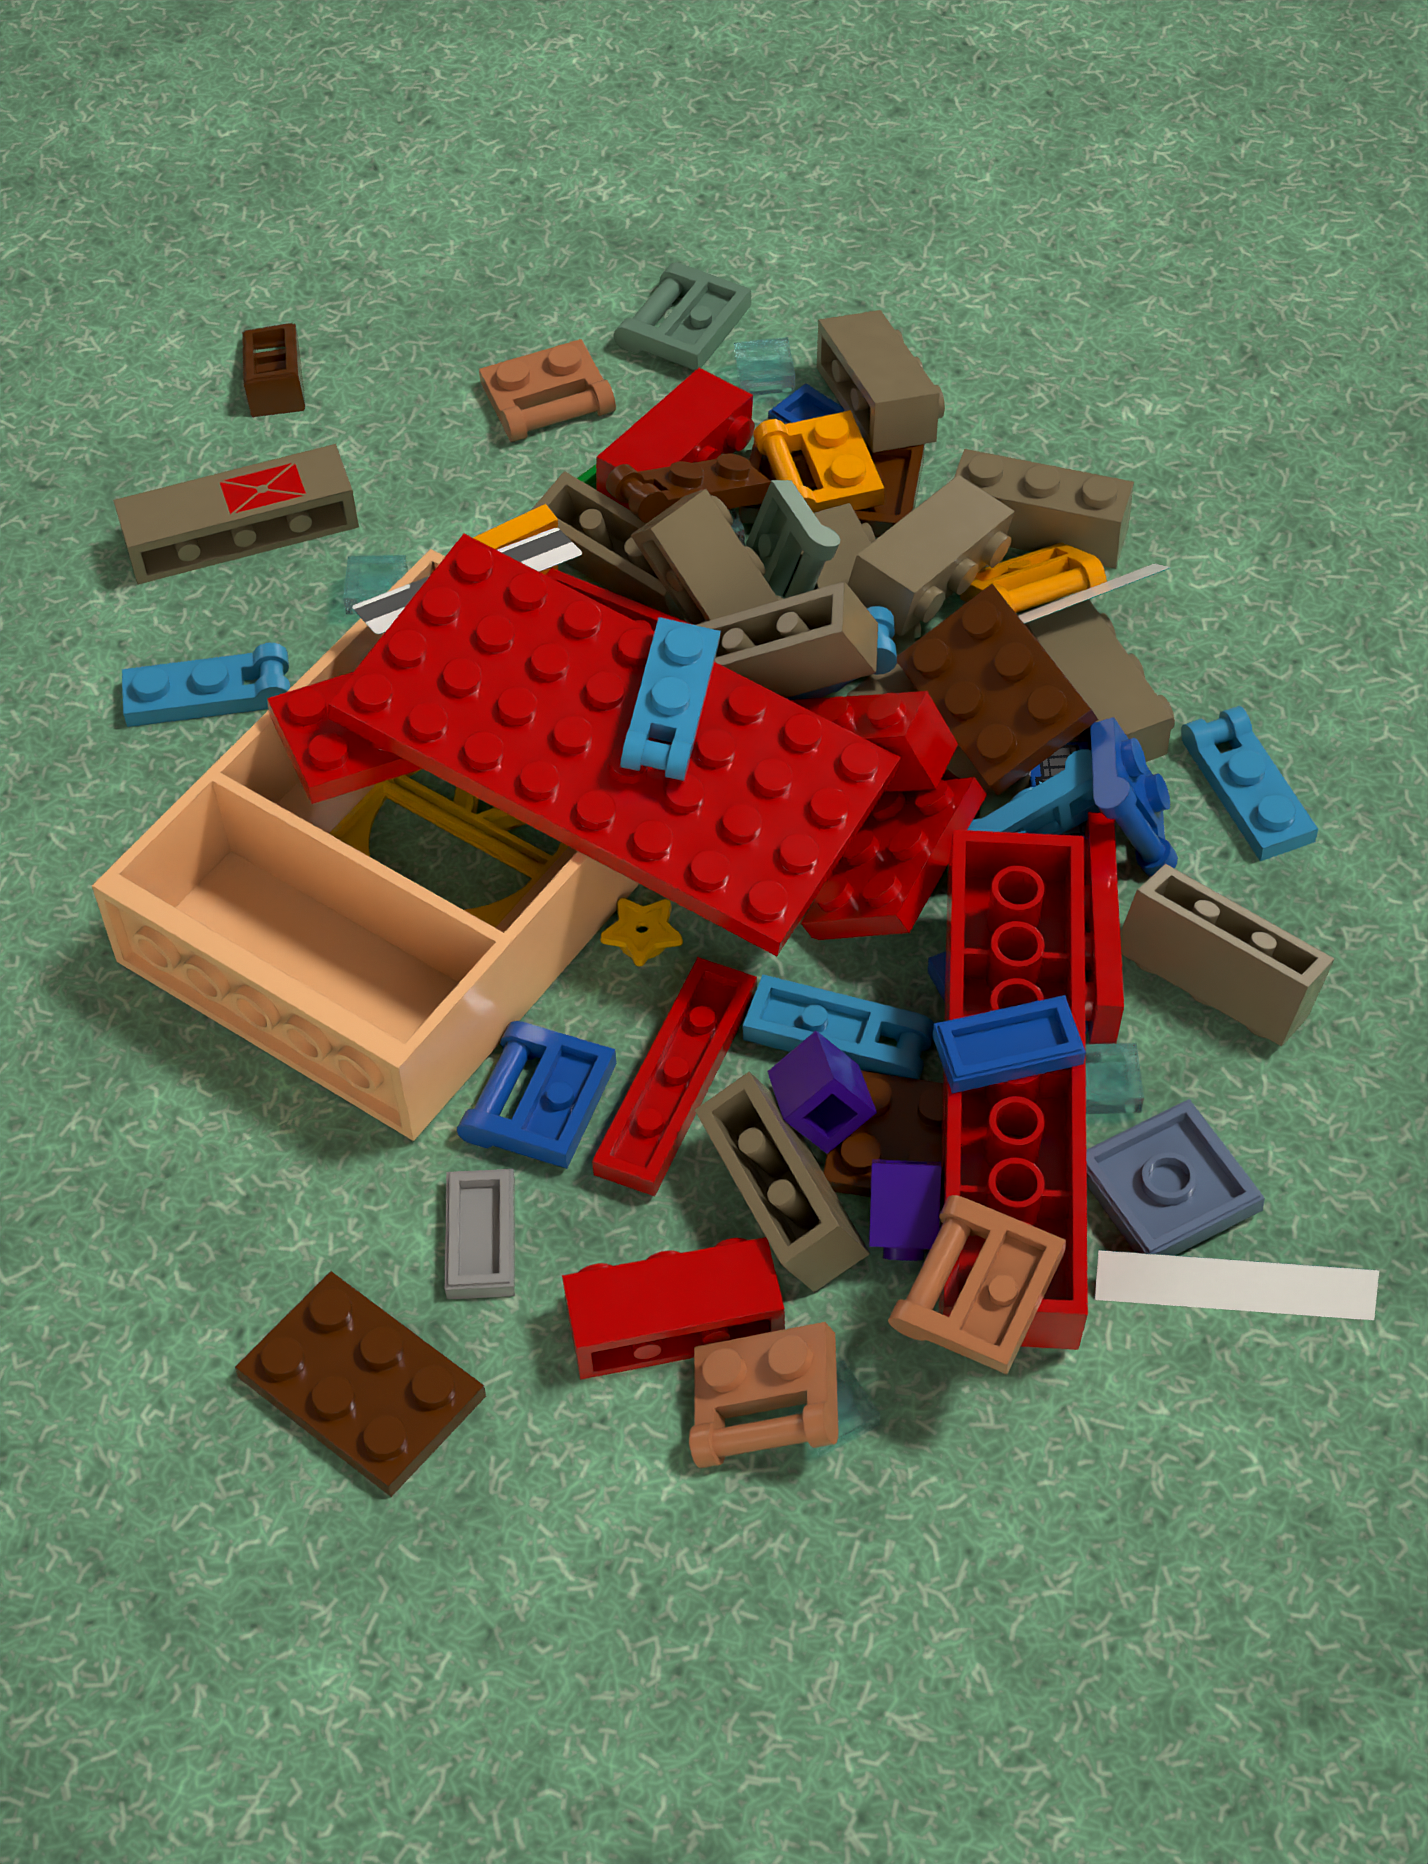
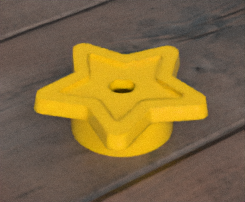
(647, 944)

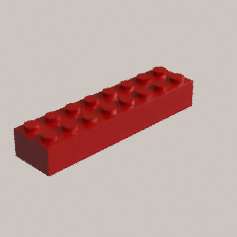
(1022, 1141)

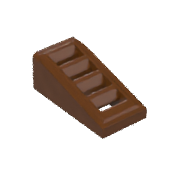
(273, 377)

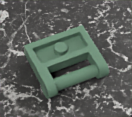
(696, 324)
(781, 533)

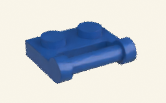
(1131, 794)
(555, 1102)

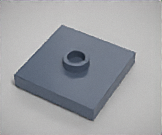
(1170, 1182)

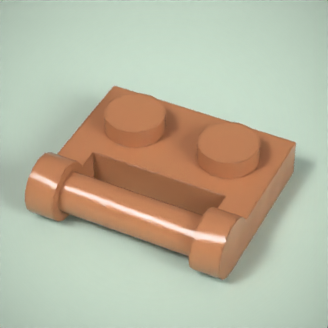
(546, 388)
(999, 1292)
(762, 1376)

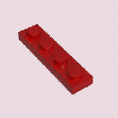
(1102, 932)
(675, 1077)

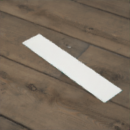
(1092, 592)
(1236, 1285)

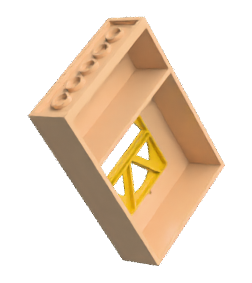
(324, 954)

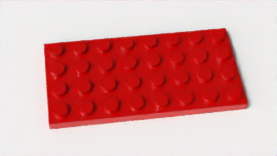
(529, 707)

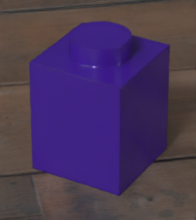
(821, 1092)
(904, 1207)

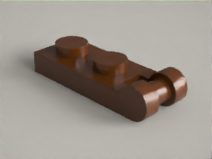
(655, 490)

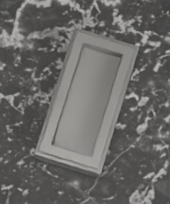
(480, 1234)

